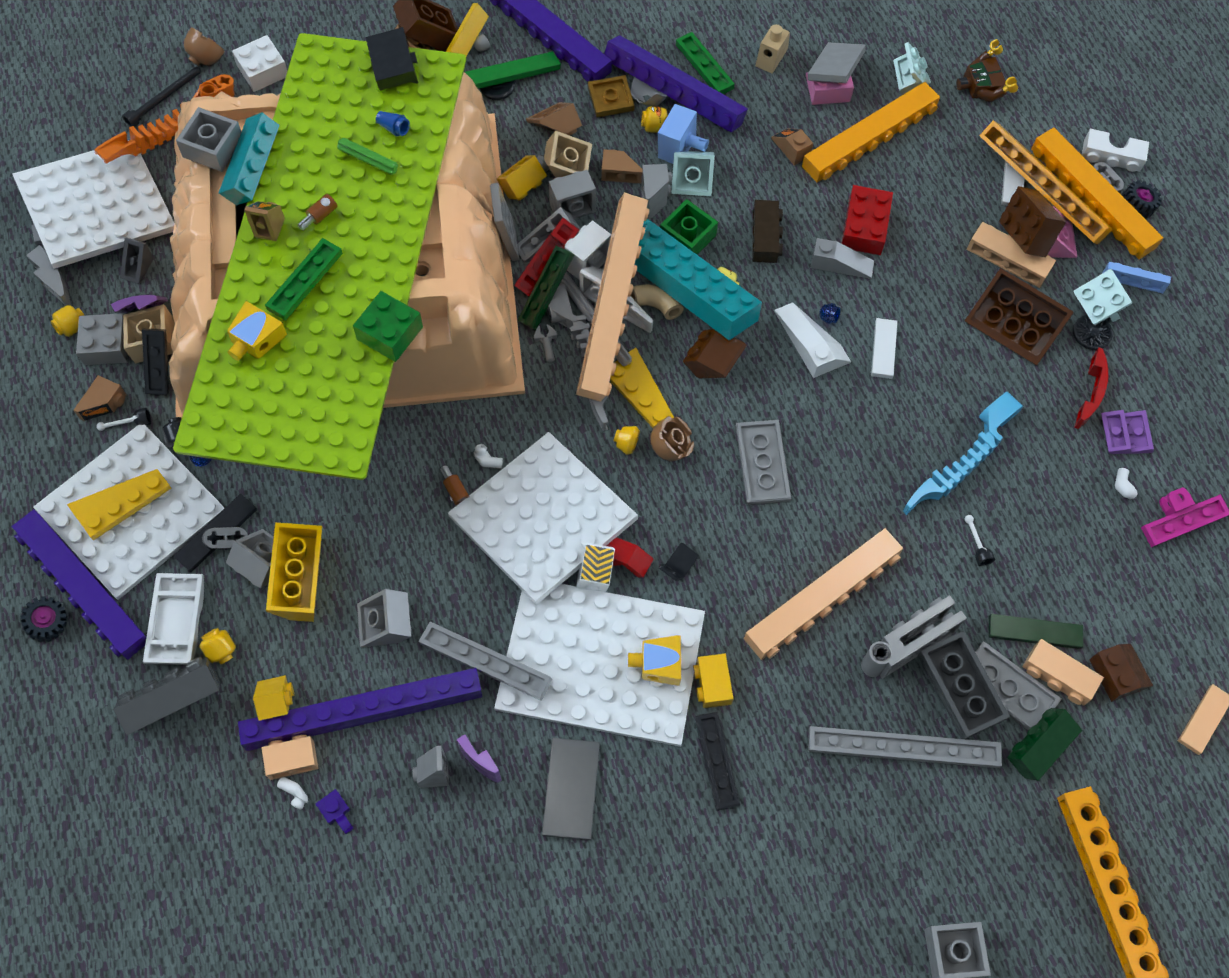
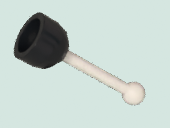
(140, 417)
(982, 553)

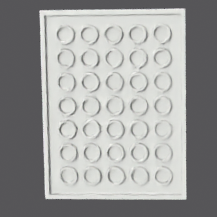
(584, 647)

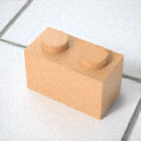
(289, 757)

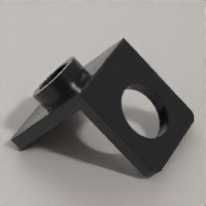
(679, 562)

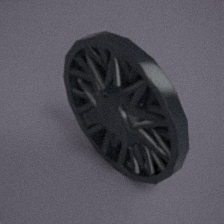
(498, 91)
(1092, 335)

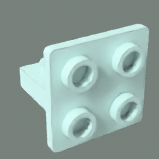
(910, 69)
(1103, 297)

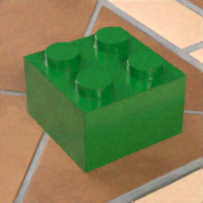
(691, 226)
(388, 326)

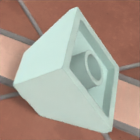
(693, 173)

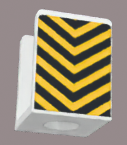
(596, 567)

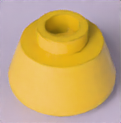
(627, 439)

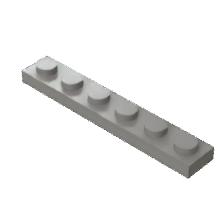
(486, 660)

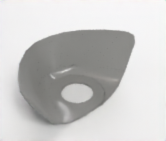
(641, 89)

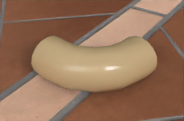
(656, 297)

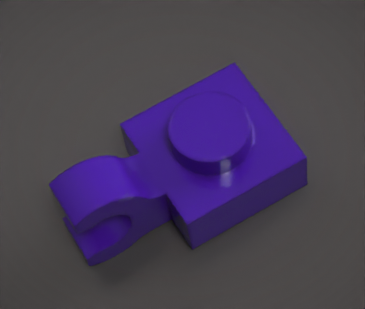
(334, 809)

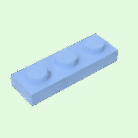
(1139, 278)

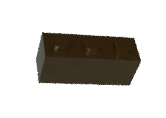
(766, 231)

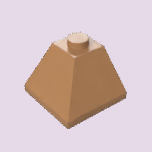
(557, 117)

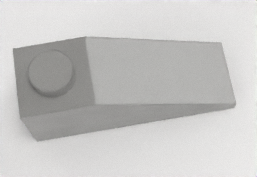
(531, 243)
(841, 259)
(432, 769)

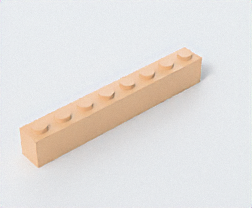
(822, 594)

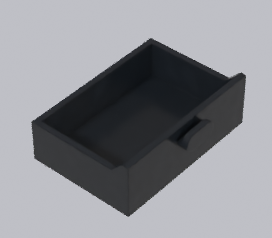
(392, 58)

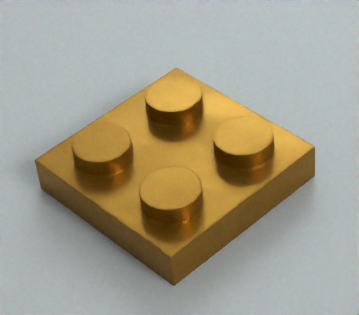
(611, 96)

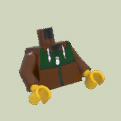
(985, 77)

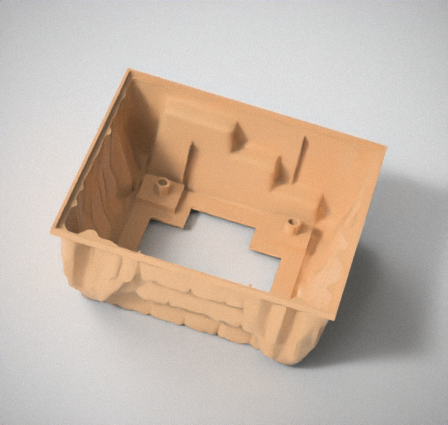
(464, 299)

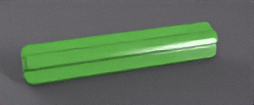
(367, 156)

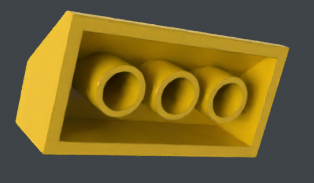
(294, 571)

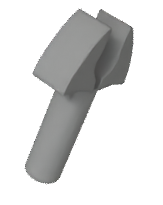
(546, 341)

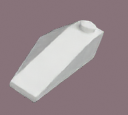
(589, 285)
(816, 347)

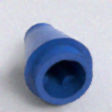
(394, 123)

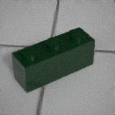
(1044, 743)

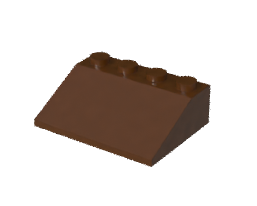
(1019, 316)

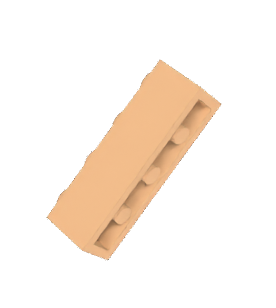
(1007, 254)

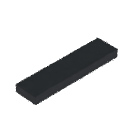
(231, 516)
(717, 761)

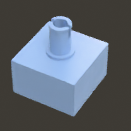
(679, 134)

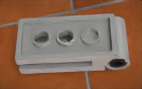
(891, 654)

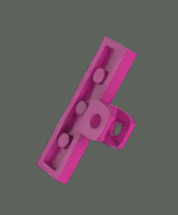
(1183, 516)

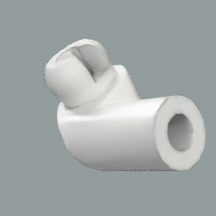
(485, 459)
(1123, 486)
(294, 789)

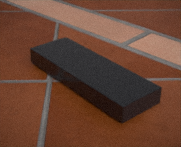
(155, 361)

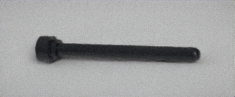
(133, 117)

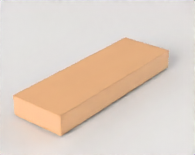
(1205, 719)

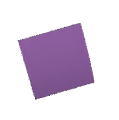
(141, 302)
(1127, 432)
(481, 762)

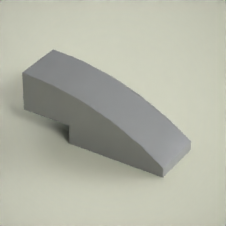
(47, 276)

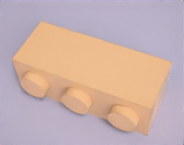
(1062, 672)

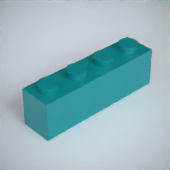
(249, 159)

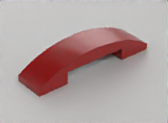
(558, 237)
(1099, 369)

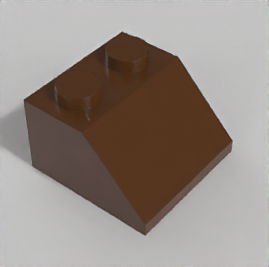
(713, 355)
(1121, 671)

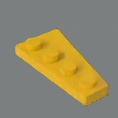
(640, 389)
(115, 504)

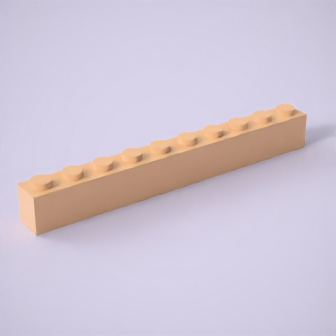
(612, 298)

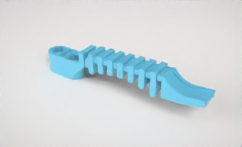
(993, 416)

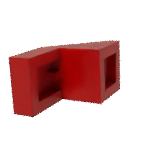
(631, 557)

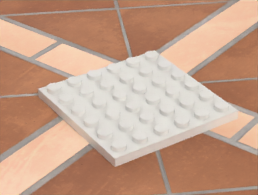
(92, 206)
(541, 516)
(147, 537)

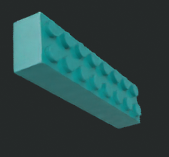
(695, 283)

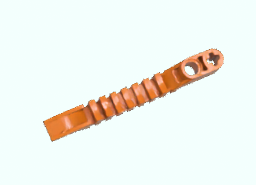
(144, 139)

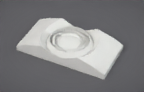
(174, 619)

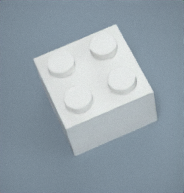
(260, 63)
(589, 248)

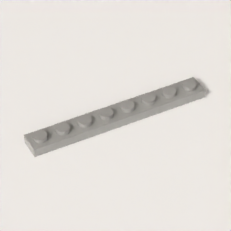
(904, 747)

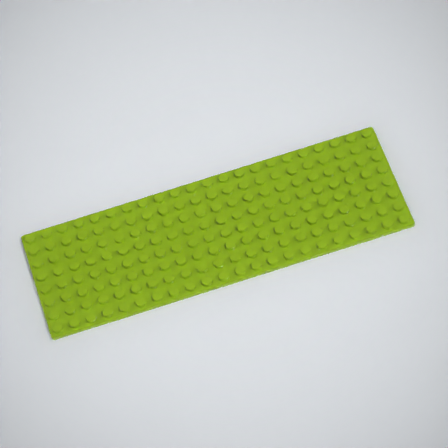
(319, 389)

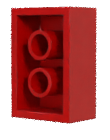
(867, 219)

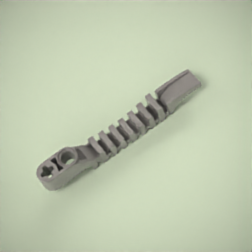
(562, 313)

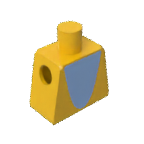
(254, 332)
(659, 660)

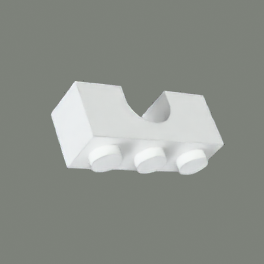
(1099, 149)

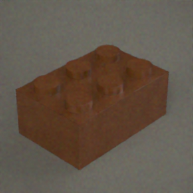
(426, 22)
(1032, 221)

